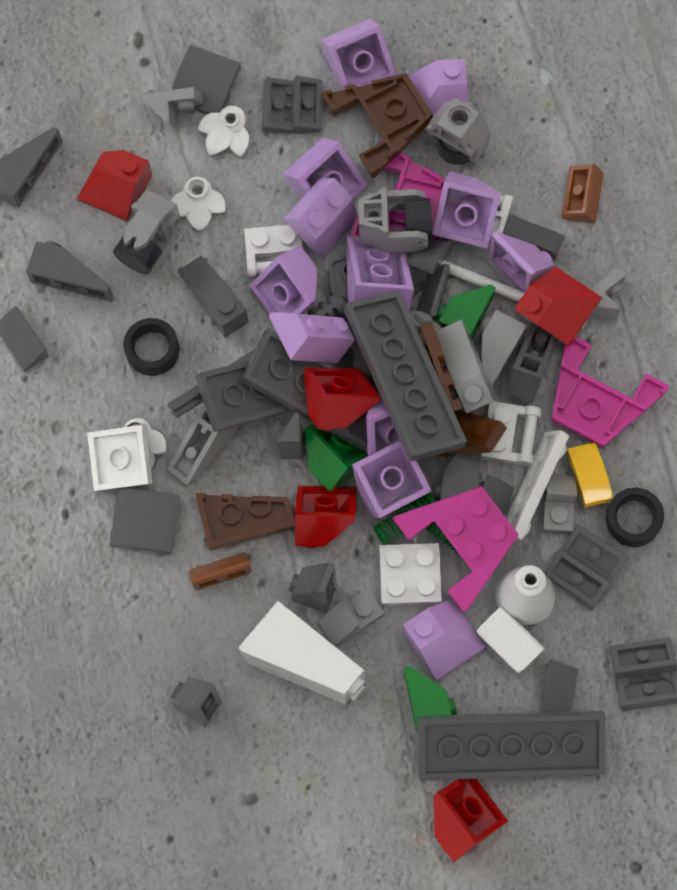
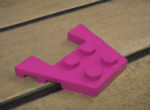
(411, 177)
(594, 408)
(473, 528)

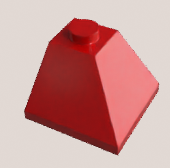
(116, 183)
(558, 304)
(337, 396)
(323, 514)
(464, 817)

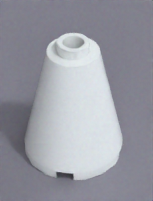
(526, 594)

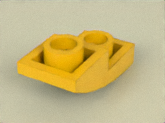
(590, 474)

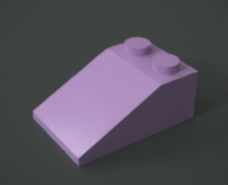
(376, 272)

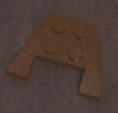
(393, 110)

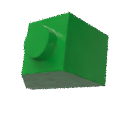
(469, 307)
(426, 696)

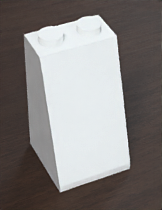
(302, 656)

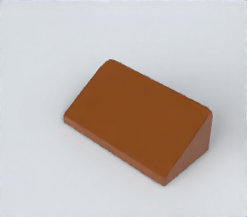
(582, 193)
(220, 571)

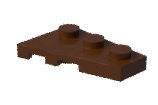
(432, 343)
(480, 432)
(241, 519)

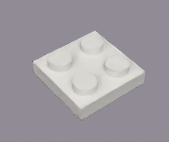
(119, 458)
(410, 574)

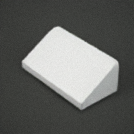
(510, 640)

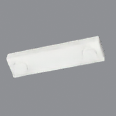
(536, 479)

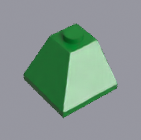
(330, 457)

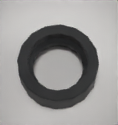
(143, 327)
(640, 495)

